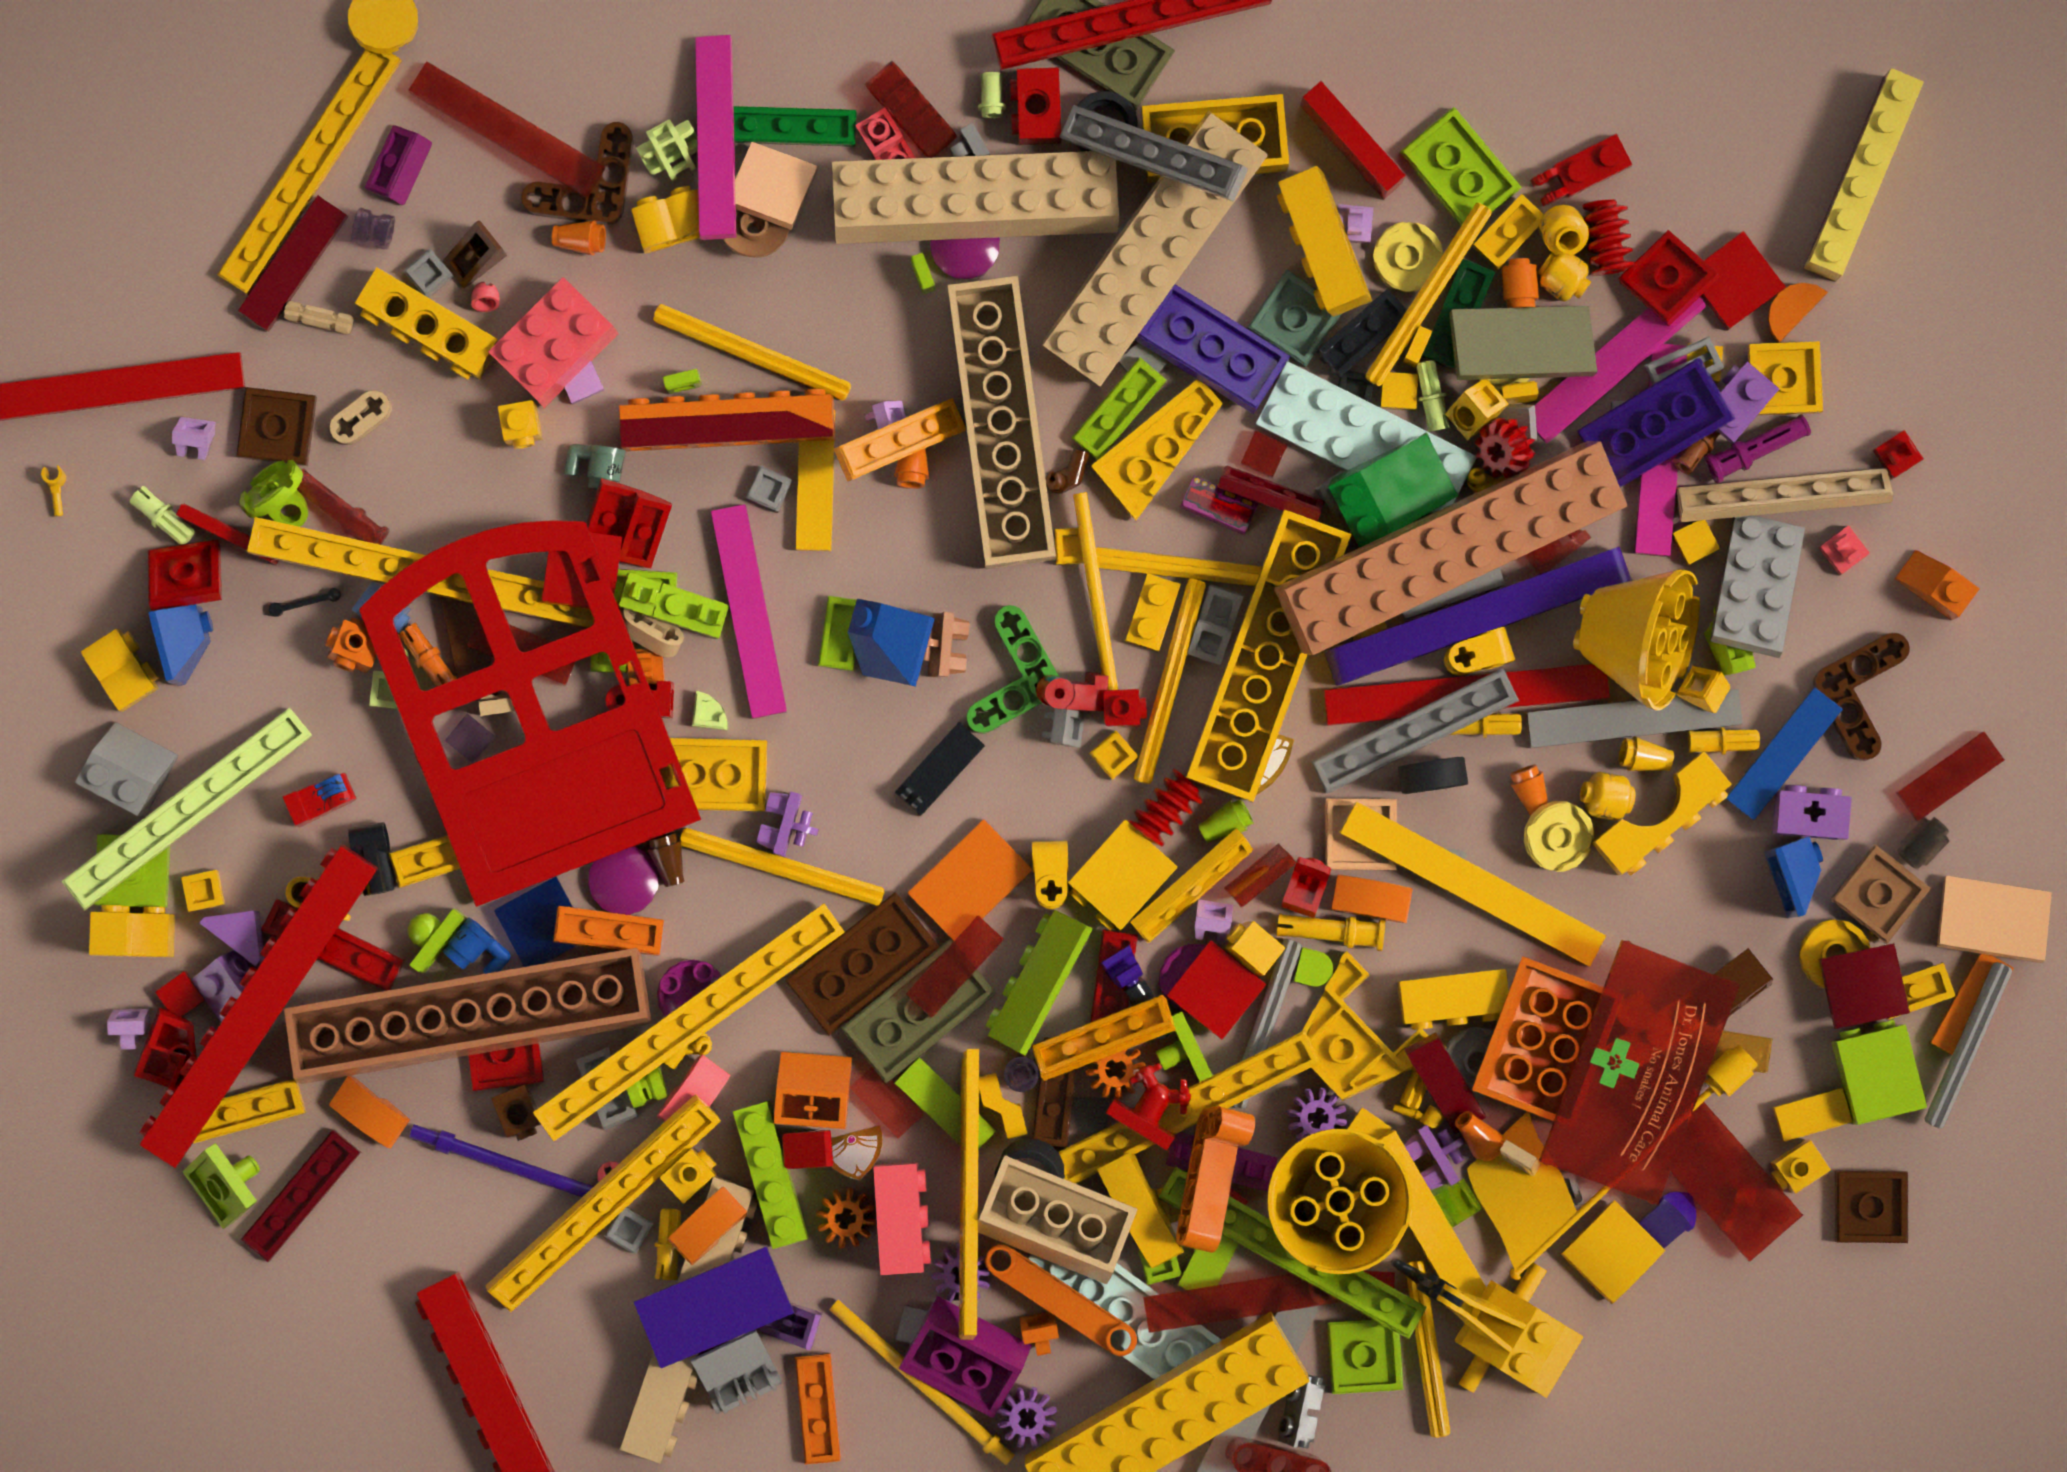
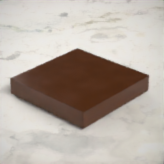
(276, 426)
(1871, 1206)

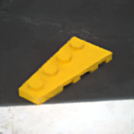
(1151, 453)

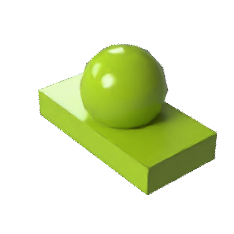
(432, 936)

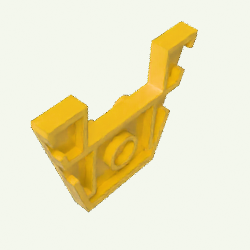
(1347, 1048)

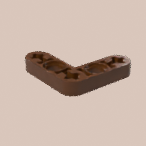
(589, 209)
(1846, 694)

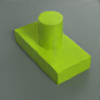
(1184, 1049)

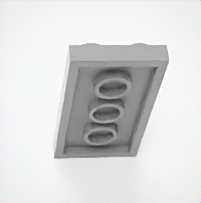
(1757, 585)

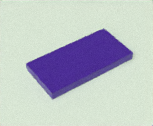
(1213, 348)
(1660, 422)
(713, 1307)

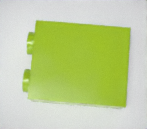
(1878, 1072)

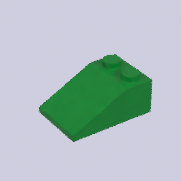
(1392, 490)

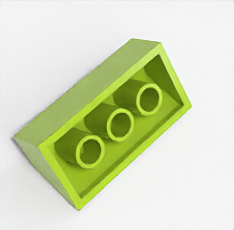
(1039, 982)

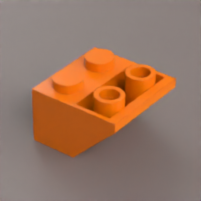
(813, 1090)

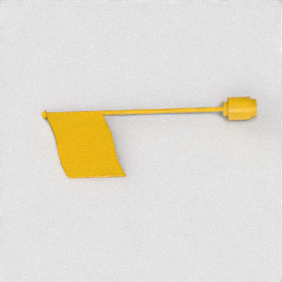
(1539, 1208)

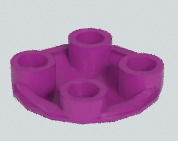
(965, 256)
(624, 881)
(683, 982)

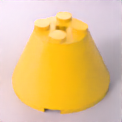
(1642, 633)
(1369, 1217)

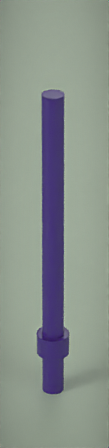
(446, 1143)

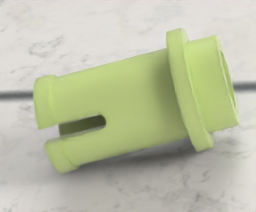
(991, 95)

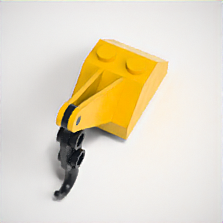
(1504, 1330)

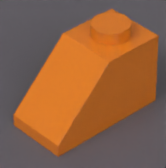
(1937, 584)

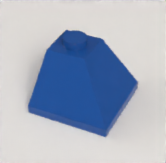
(181, 639)
(889, 641)
(1795, 873)

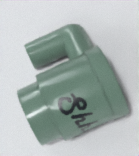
(603, 462)

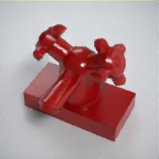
(1151, 1106)

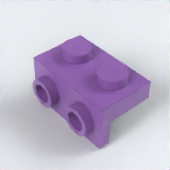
(1746, 395)
(222, 980)

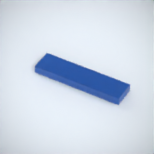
(1784, 753)

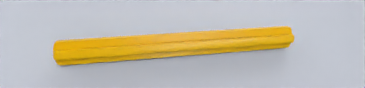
(1428, 294)
(751, 351)
(1177, 566)
(1169, 681)
(782, 866)

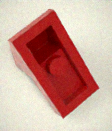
(807, 1149)

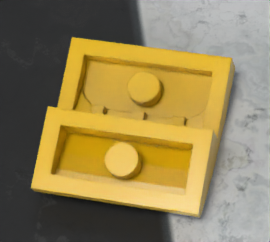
(1613, 1252)

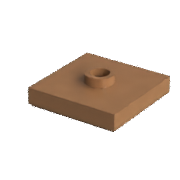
(1880, 894)

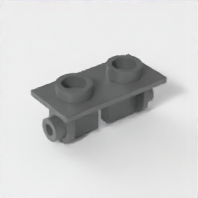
(1295, 1425)

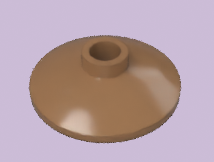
(756, 244)

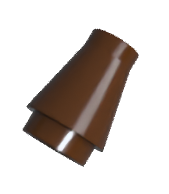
(667, 857)

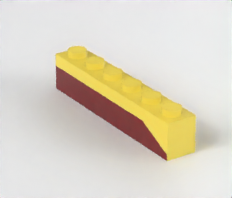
(1863, 174)

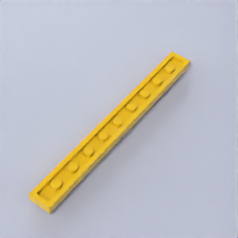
(382, 563)
(688, 1022)

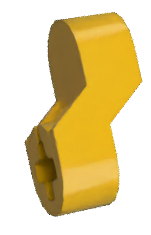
(993, 1099)

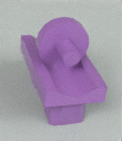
(788, 807)
(1442, 1171)

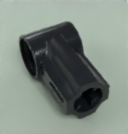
(374, 845)

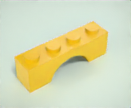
(1696, 786)

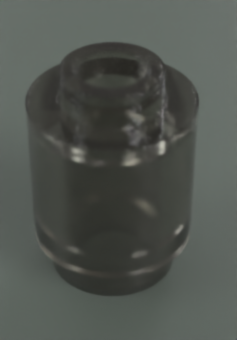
(1923, 842)

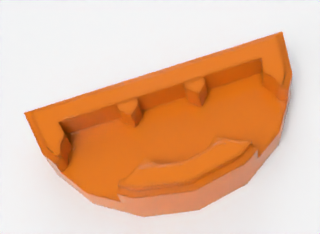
(1791, 307)

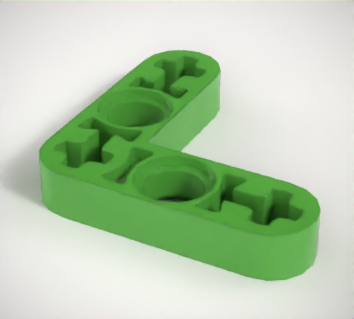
(1024, 685)

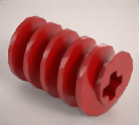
(1607, 236)
(1167, 808)

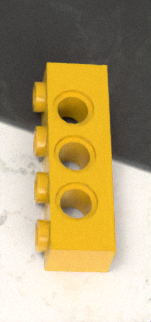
(384, 289)

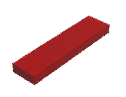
(346, 951)

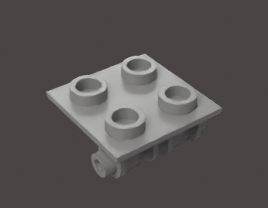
(736, 1371)

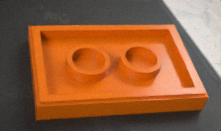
(970, 880)

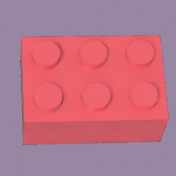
(553, 342)
(901, 1218)

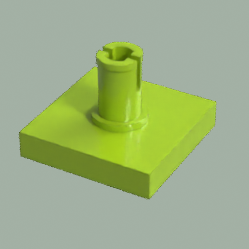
(143, 888)
(222, 1184)

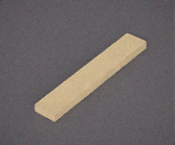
(1784, 495)

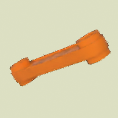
(1061, 1299)

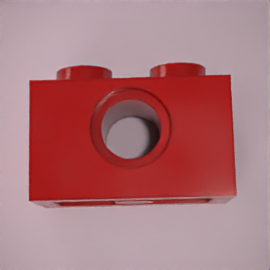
(1042, 85)

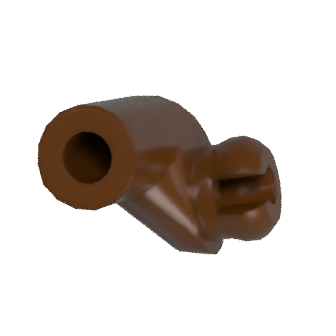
(1070, 476)

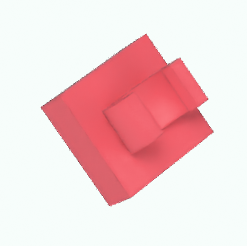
(1844, 550)

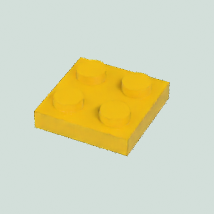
(1793, 369)

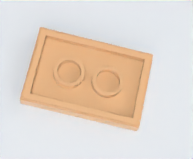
(1994, 919)

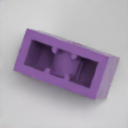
(1791, 820)

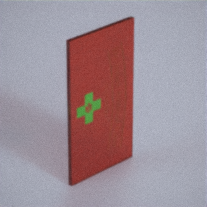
(1639, 1072)

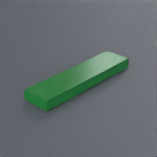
(795, 126)

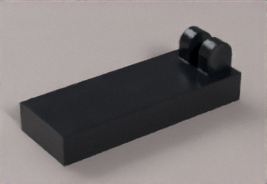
(1362, 334)
(940, 769)

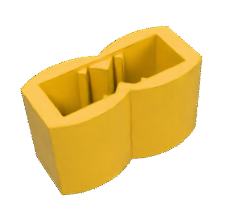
(667, 220)
(120, 669)

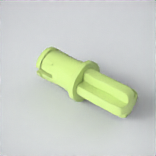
(1432, 398)
(162, 516)

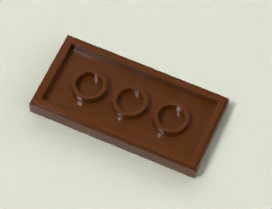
(862, 963)

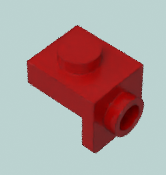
(1124, 708)
(1306, 886)

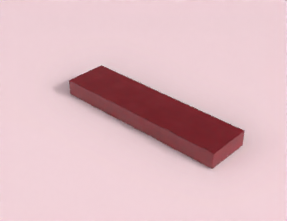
(293, 263)
(301, 1195)

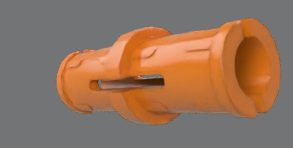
(426, 655)

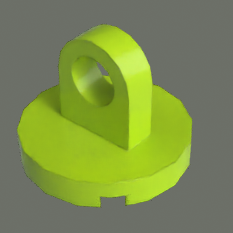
(273, 490)

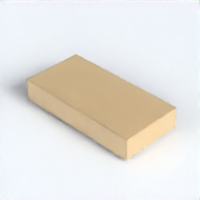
(1519, 1158)

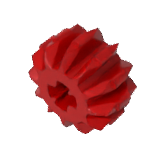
(1504, 447)

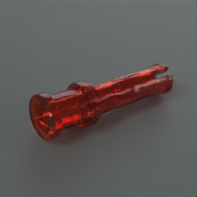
(352, 520)

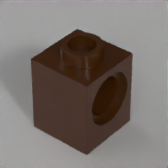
(503, 1104)

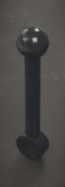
(277, 609)

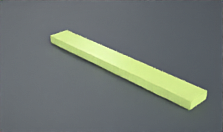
(186, 809)

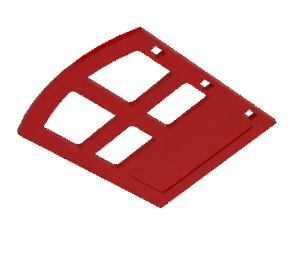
(562, 791)

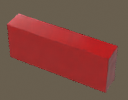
(1352, 140)

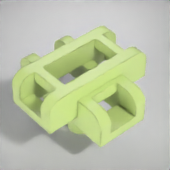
(667, 145)

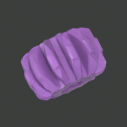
(1310, 1107)
(949, 1277)
(1039, 1417)

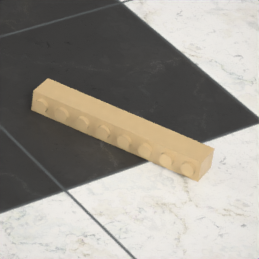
(664, 1389)

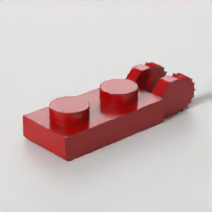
(1585, 169)

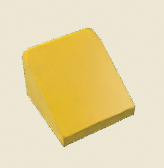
(1704, 688)

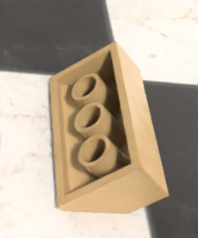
(1056, 1220)

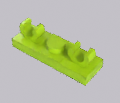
(673, 605)

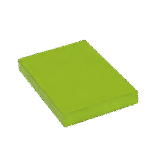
(1459, 167)

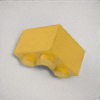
(131, 934)

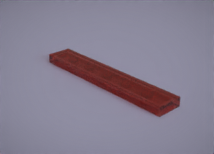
(506, 129)
(1231, 1301)

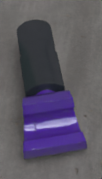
(1127, 974)

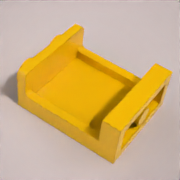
(1121, 876)

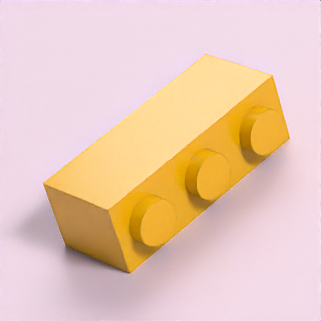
(1453, 998)

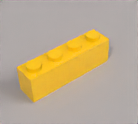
(1324, 241)

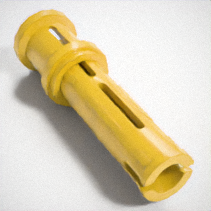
(1350, 932)

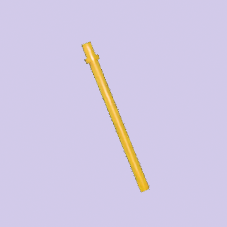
(1095, 588)
(943, 1401)

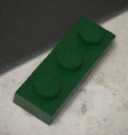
(1465, 293)

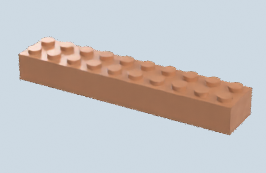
(1450, 547)
(467, 1016)

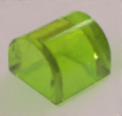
(1457, 1202)

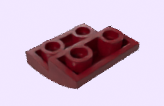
(1864, 986)

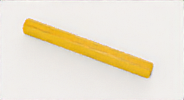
(1429, 1361)

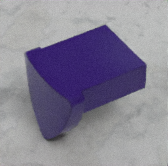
(1670, 1217)

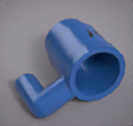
(471, 942)

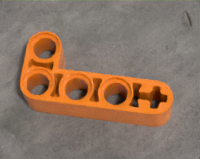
(1210, 1176)

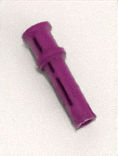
(1742, 454)

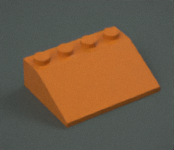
(1537, 1038)

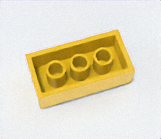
(1256, 118)

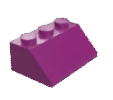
(969, 1370)

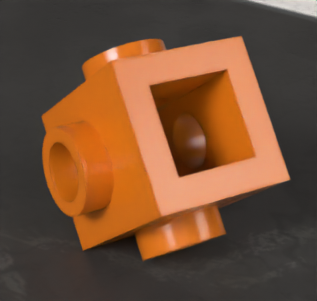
(346, 656)

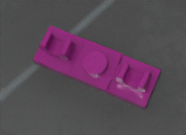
(1250, 1167)

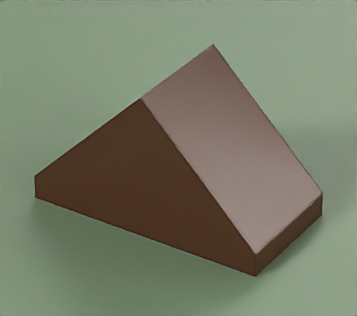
(473, 255)

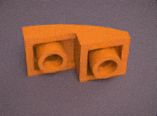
(1372, 898)
(368, 1112)
(707, 1225)

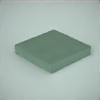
(1293, 319)

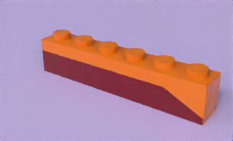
(727, 422)

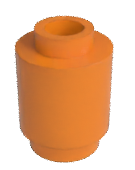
(1520, 283)

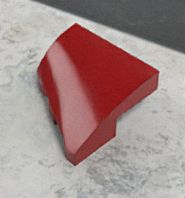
(166, 1049)

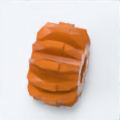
(1113, 1081)
(853, 1227)

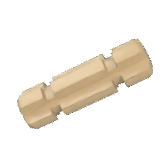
(318, 317)

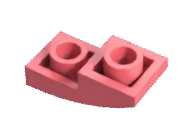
(883, 137)
(702, 1079)

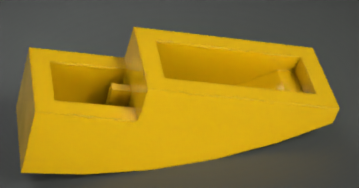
(1151, 1226)

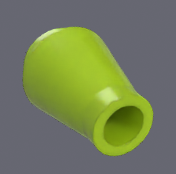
(1225, 820)

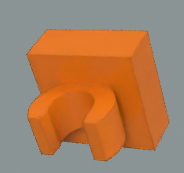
(652, 665)
(1039, 1330)

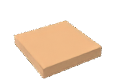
(773, 185)
(1345, 853)

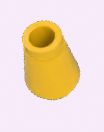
(1644, 756)

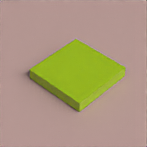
(1364, 1357)

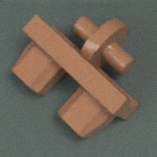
(938, 650)

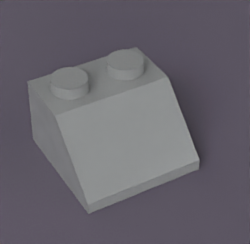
(127, 769)

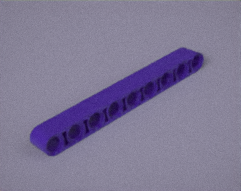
(1476, 616)

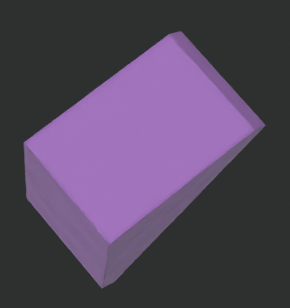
(240, 932)
(796, 1328)

